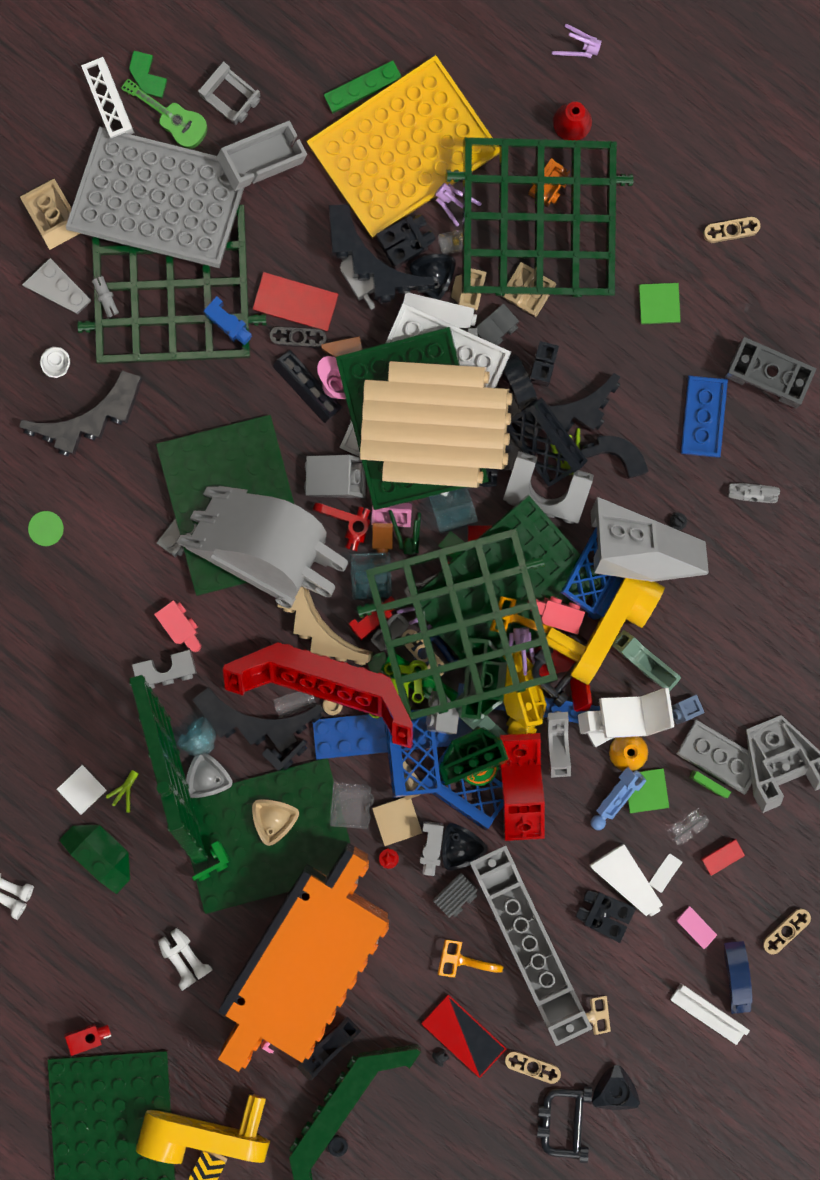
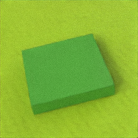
(659, 303)
(709, 784)
(652, 794)

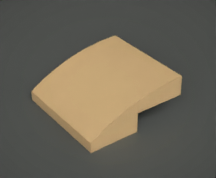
(525, 278)
(397, 821)

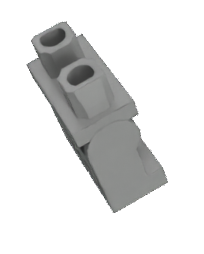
(432, 847)

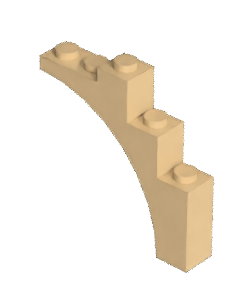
(324, 641)

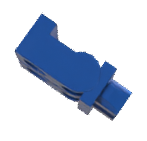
(227, 322)

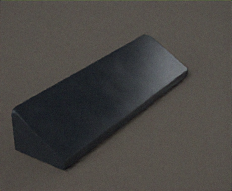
(306, 386)

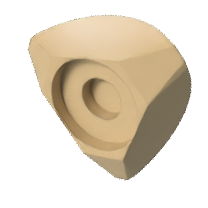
(273, 819)

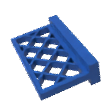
(607, 592)
(396, 764)
(461, 805)

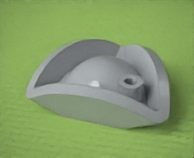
(207, 777)

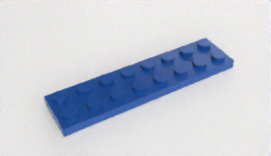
(367, 736)

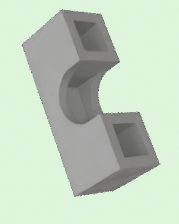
(182, 667)

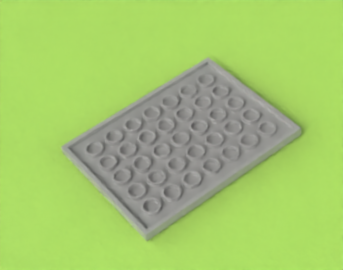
(155, 198)

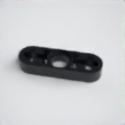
(283, 341)

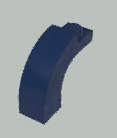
(739, 977)

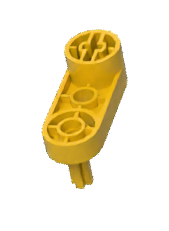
(632, 602)
(167, 1136)

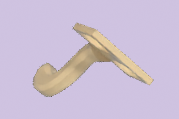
(593, 1015)

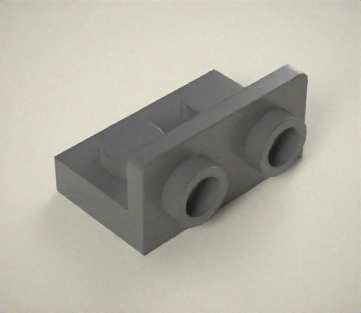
(170, 537)

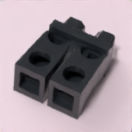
(406, 239)
(544, 363)
(600, 913)

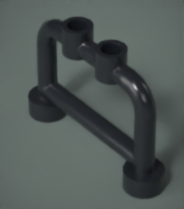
(557, 693)
(544, 1130)

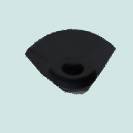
(439, 267)
(461, 847)
(615, 1091)

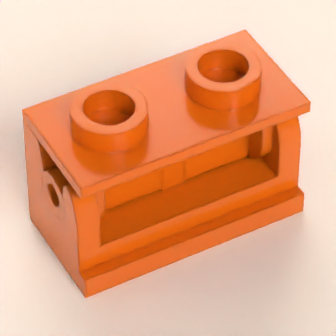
(551, 193)

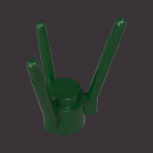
(411, 544)

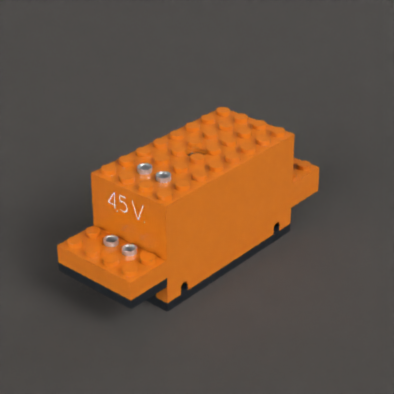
(304, 963)

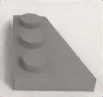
(58, 287)

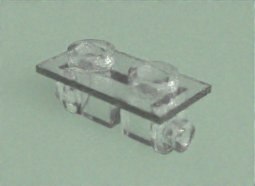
(293, 703)
(681, 831)

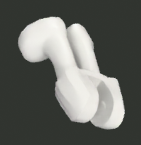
(23, 892)
(170, 952)

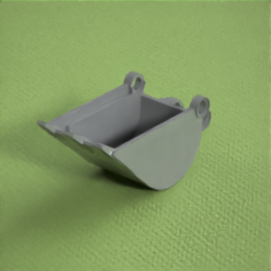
(263, 543)

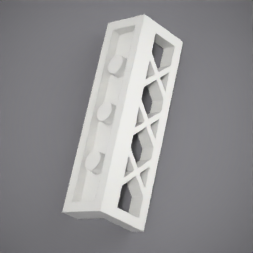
(115, 98)
(709, 1014)

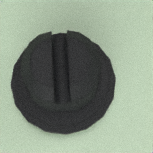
(678, 521)
(440, 1058)

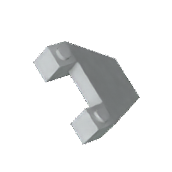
(778, 756)

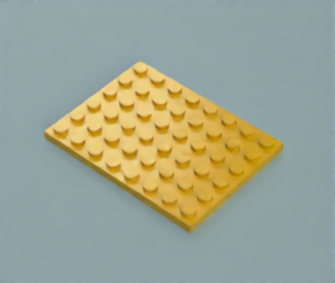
(399, 144)

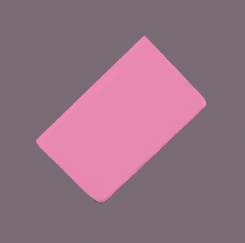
(401, 512)
(696, 927)

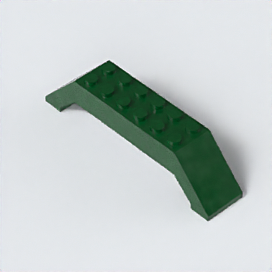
(341, 1101)

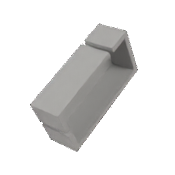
(261, 155)

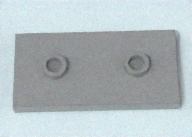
(717, 756)

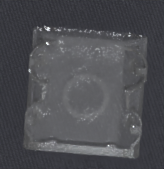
(351, 805)

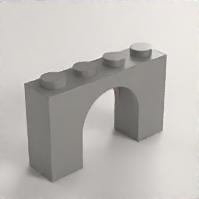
(567, 507)

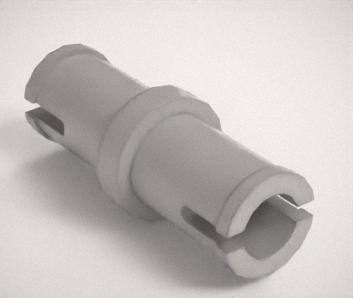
(105, 296)

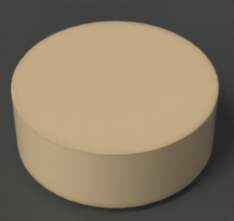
(331, 708)

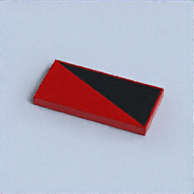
(464, 1036)

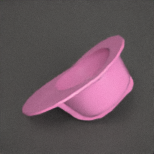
(330, 377)

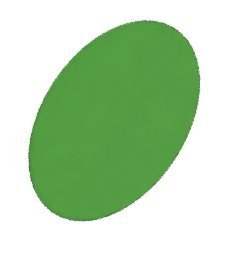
(45, 528)

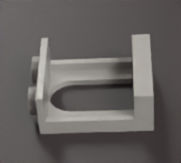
(224, 72)

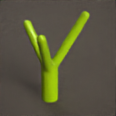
(125, 787)

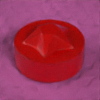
(388, 858)

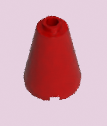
(572, 121)

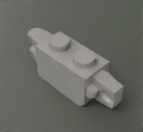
(360, 288)

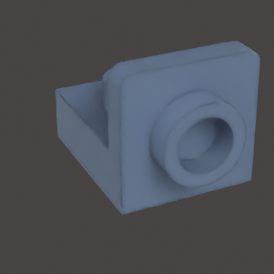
(687, 709)

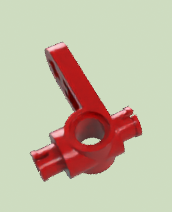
(352, 536)

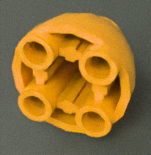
(619, 755)

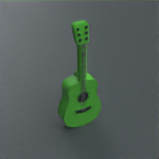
(185, 126)

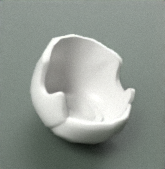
(55, 362)

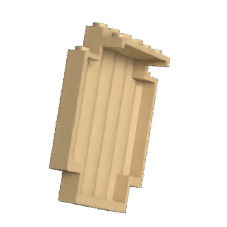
(435, 424)

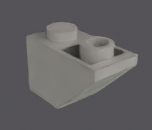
(442, 723)

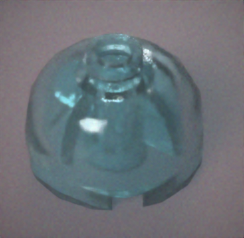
(199, 738)

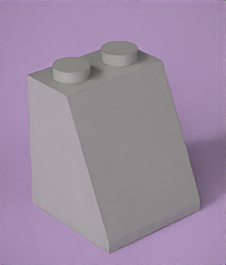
(335, 476)

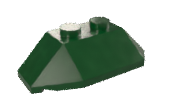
(492, 677)
(472, 755)
(99, 854)

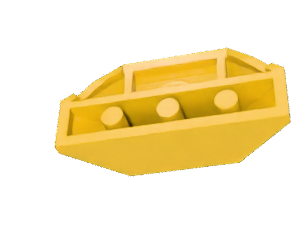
(526, 706)

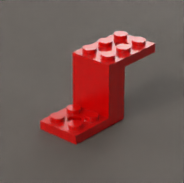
(523, 787)

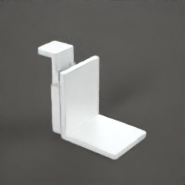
(630, 715)

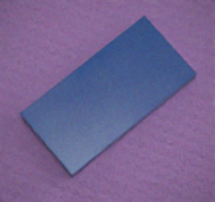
(704, 416)

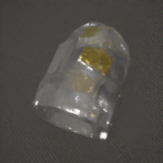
(450, 242)

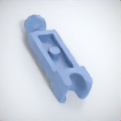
(617, 798)

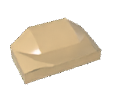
(468, 300)

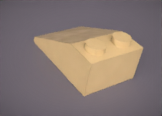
(49, 213)

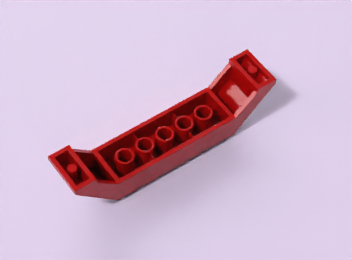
(323, 679)

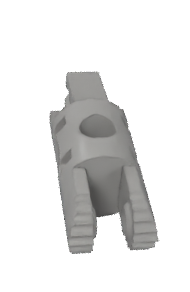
(754, 492)

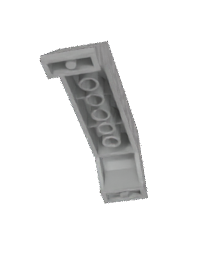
(530, 945)

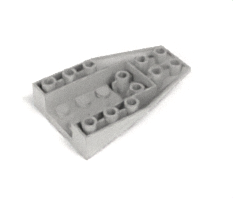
(642, 547)

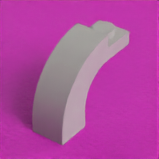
(558, 744)

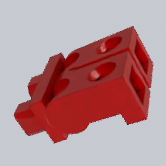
(369, 623)

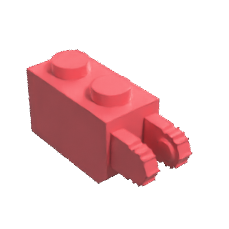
(560, 615)
(178, 625)

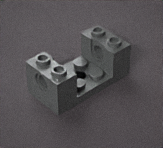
(751, 366)

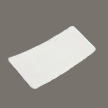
(665, 873)

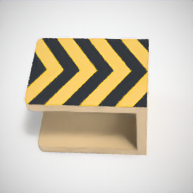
(208, 1166)

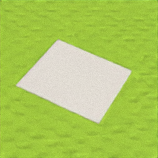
(81, 789)

